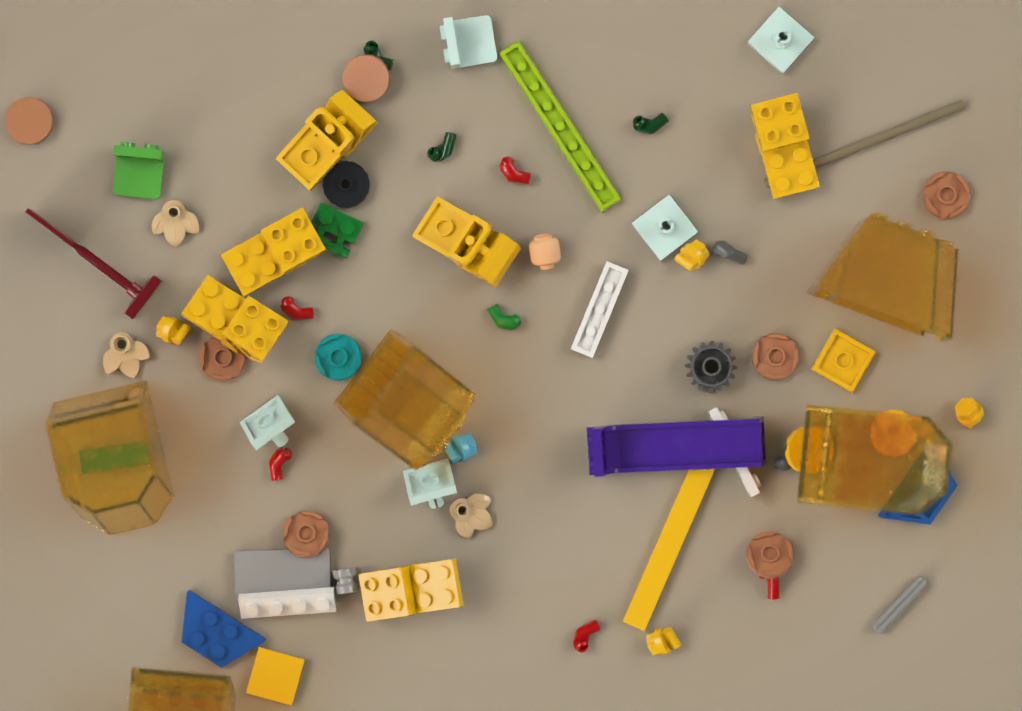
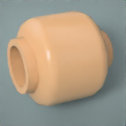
(544, 251)

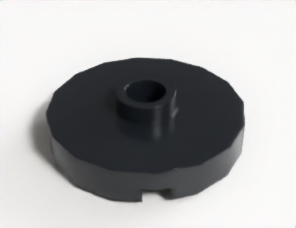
(358, 187)

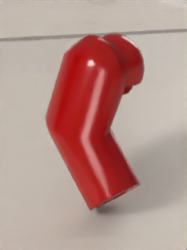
(511, 173)
(293, 311)
(276, 461)
(773, 588)
(583, 634)

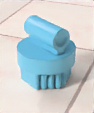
(461, 448)

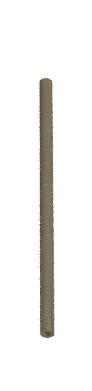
(885, 135)

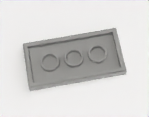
(279, 571)

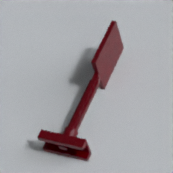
(139, 294)

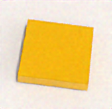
(843, 360)
(275, 676)

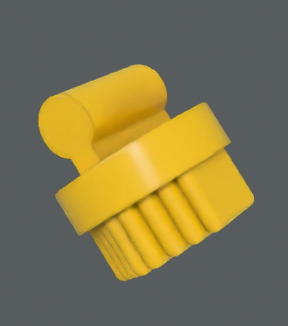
(692, 255)
(172, 330)
(969, 412)
(662, 641)

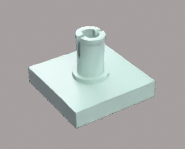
(780, 40)
(664, 227)
(268, 423)
(430, 483)

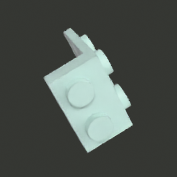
(468, 41)

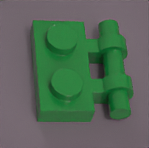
(338, 224)

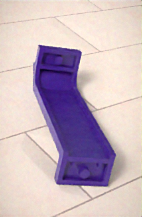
(676, 446)

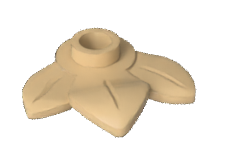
(175, 226)
(125, 359)
(474, 516)

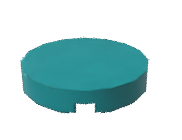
(338, 357)

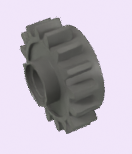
(723, 362)

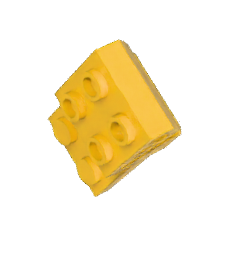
(326, 138)
(784, 145)
(467, 241)
(273, 252)
(236, 321)
(411, 589)

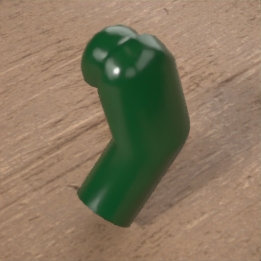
(371, 48)
(649, 126)
(444, 150)

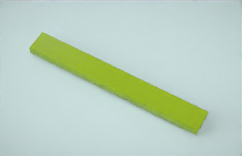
(560, 126)

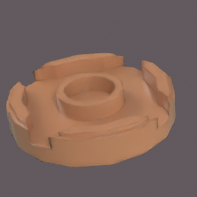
(366, 78)
(29, 121)
(946, 194)
(775, 356)
(219, 361)
(306, 534)
(769, 554)

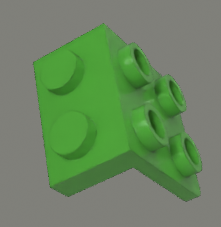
(138, 170)

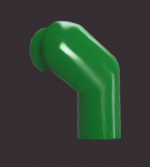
(504, 321)

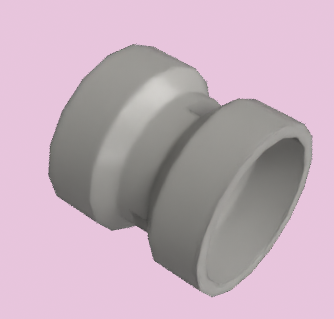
(346, 582)

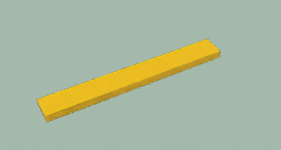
(667, 547)

